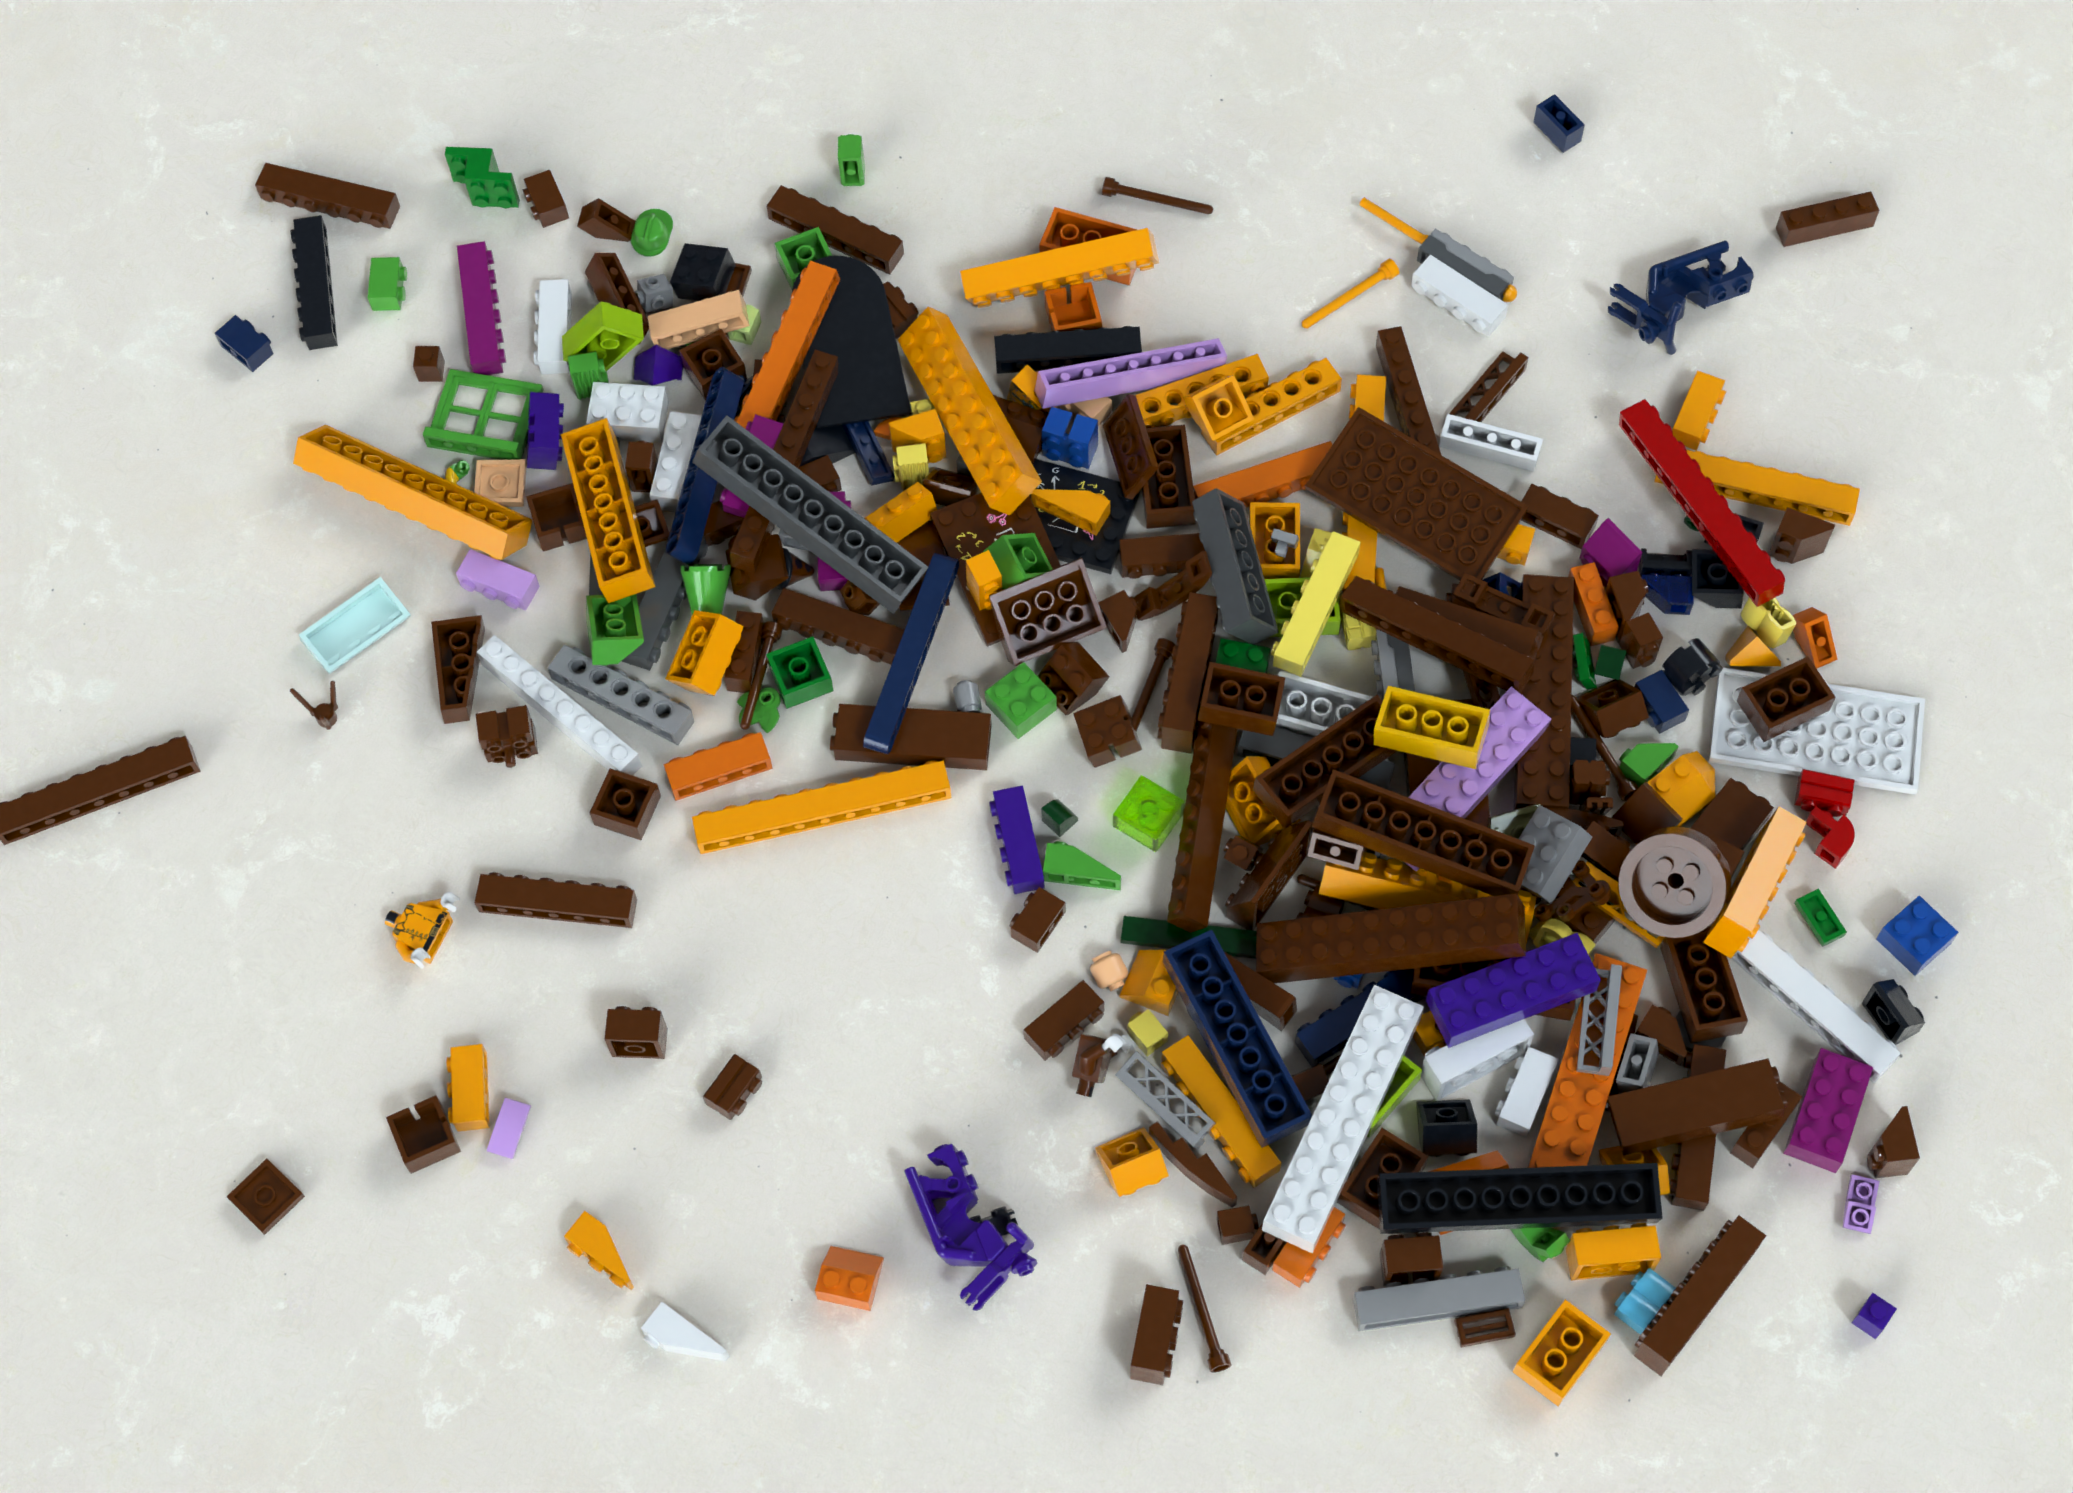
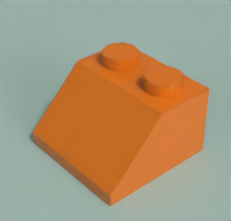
(849, 1278)

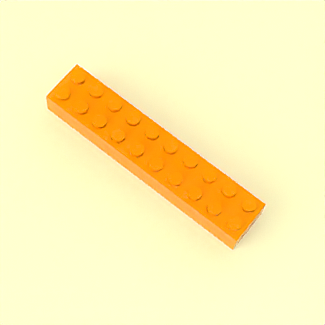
(969, 411)
(412, 492)

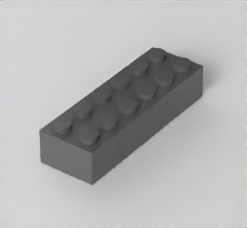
(1234, 567)

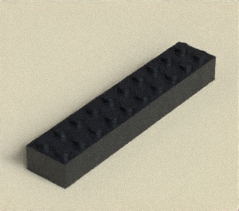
(1519, 1198)

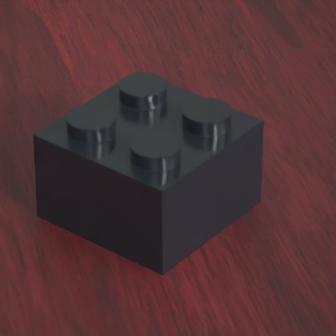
(702, 272)

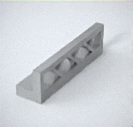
(1608, 1029)
(1161, 1108)

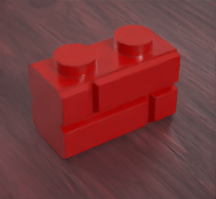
(1825, 792)

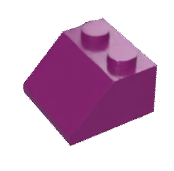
(1611, 552)

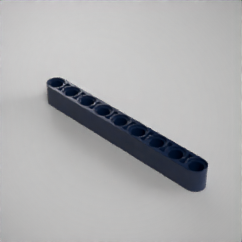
(698, 486)
(911, 654)

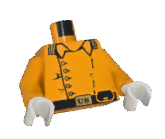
(422, 928)

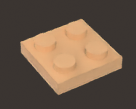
(501, 481)

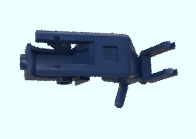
(1671, 283)

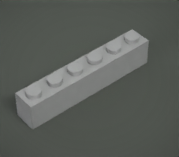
(1438, 1299)

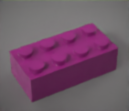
(1828, 1110)

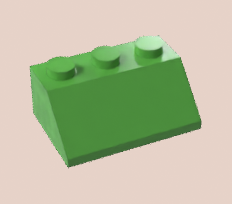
(612, 628)

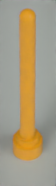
(1387, 270)

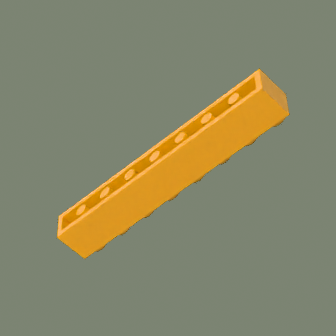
(1778, 489)

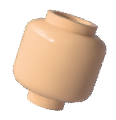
(1109, 971)

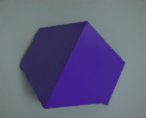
(658, 366)

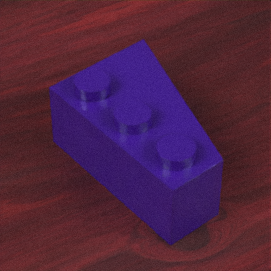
(544, 431)

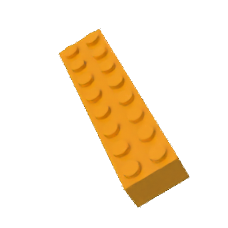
(1060, 267)
(607, 511)
(1393, 884)

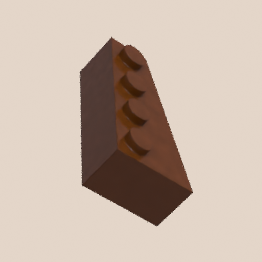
(457, 664)

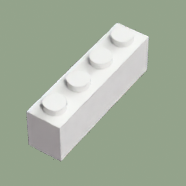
(1459, 295)
(553, 322)
(1490, 442)

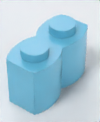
(1644, 1300)

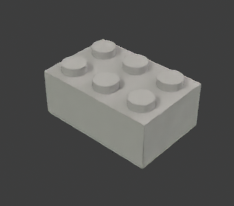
(1555, 853)

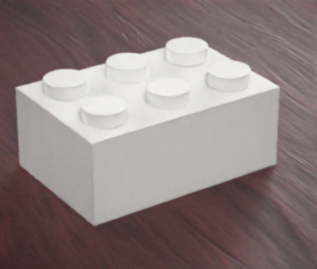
(631, 409)

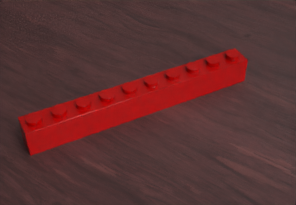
(1702, 503)

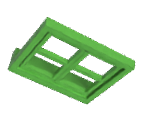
(476, 444)

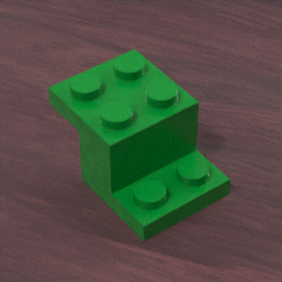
(482, 177)

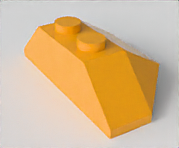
(1686, 785)

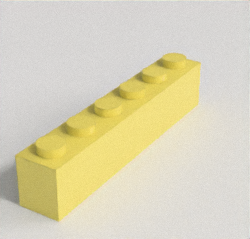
(1316, 603)

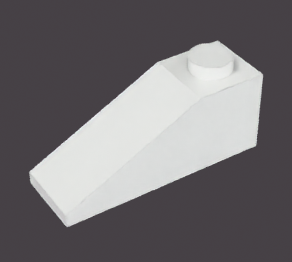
(677, 1335)

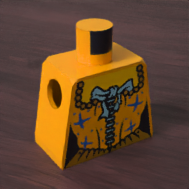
(1023, 387)

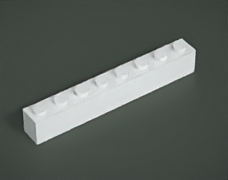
(558, 707)
(1816, 1004)

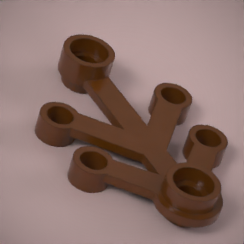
(1596, 893)

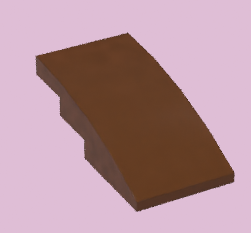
(921, 544)

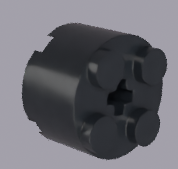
(1691, 667)

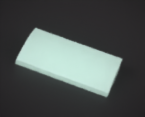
(354, 625)

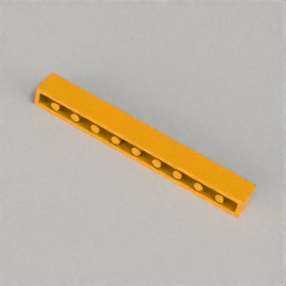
(1370, 396)
(821, 806)

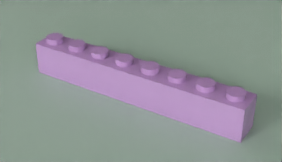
(1126, 373)

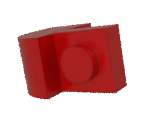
(1837, 836)

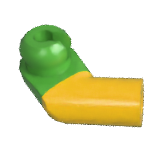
(457, 471)

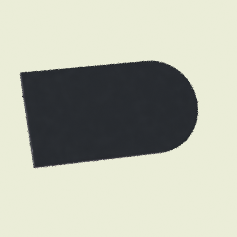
(863, 338)

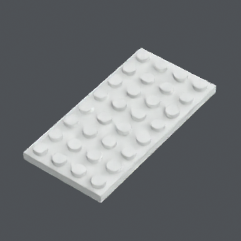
(1861, 738)

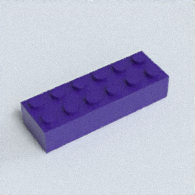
(1512, 990)

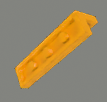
(1616, 899)

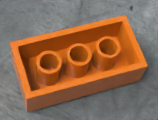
(1072, 228)

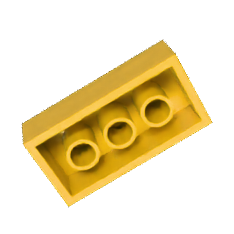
(1431, 727)

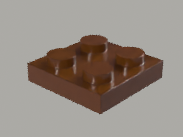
(265, 1196)

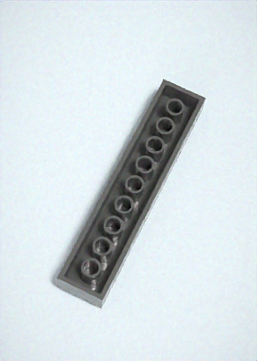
(809, 514)

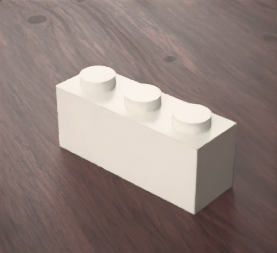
(1526, 1091)

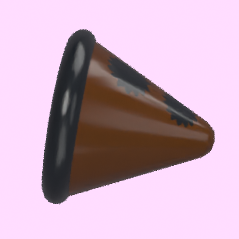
(796, 569)

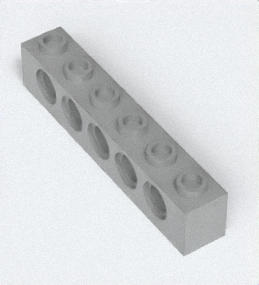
(670, 728)

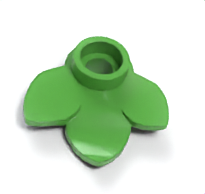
(765, 712)

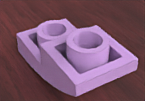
(508, 1128)
(1860, 1204)

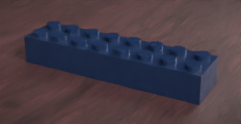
(1237, 1038)

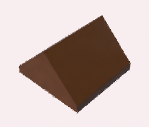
(950, 486)
(652, 523)

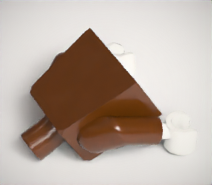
(1094, 1059)

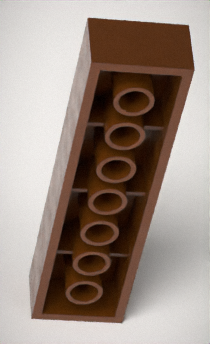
(1422, 835)

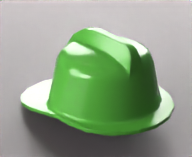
(652, 232)

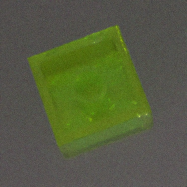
(1148, 813)

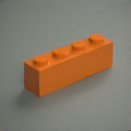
(718, 765)

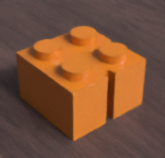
(1079, 314)

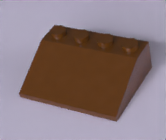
(1046, 612)
(1269, 876)

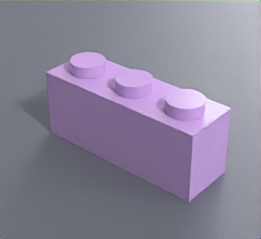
(497, 580)

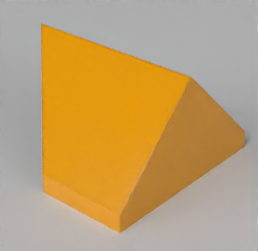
(1751, 651)

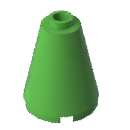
(706, 586)

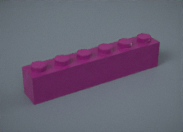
(480, 308)

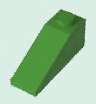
(1072, 866)

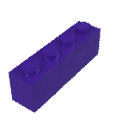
(1018, 840)

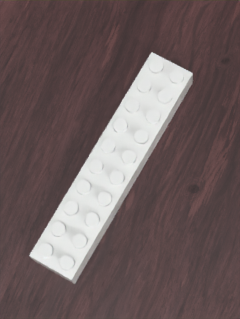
(1342, 1119)

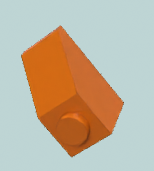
(1815, 636)

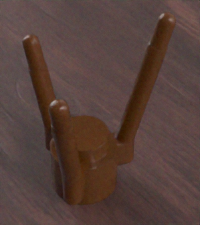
(324, 712)

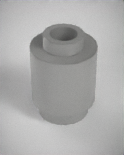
(967, 697)

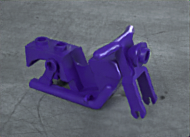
(961, 1239)

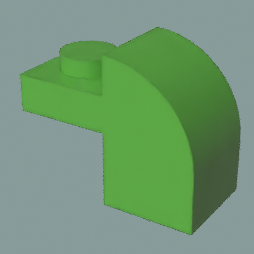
(1542, 1242)

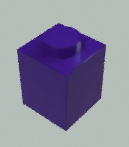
(1874, 1315)

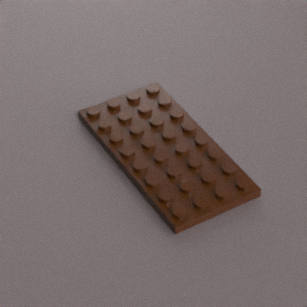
(1416, 497)

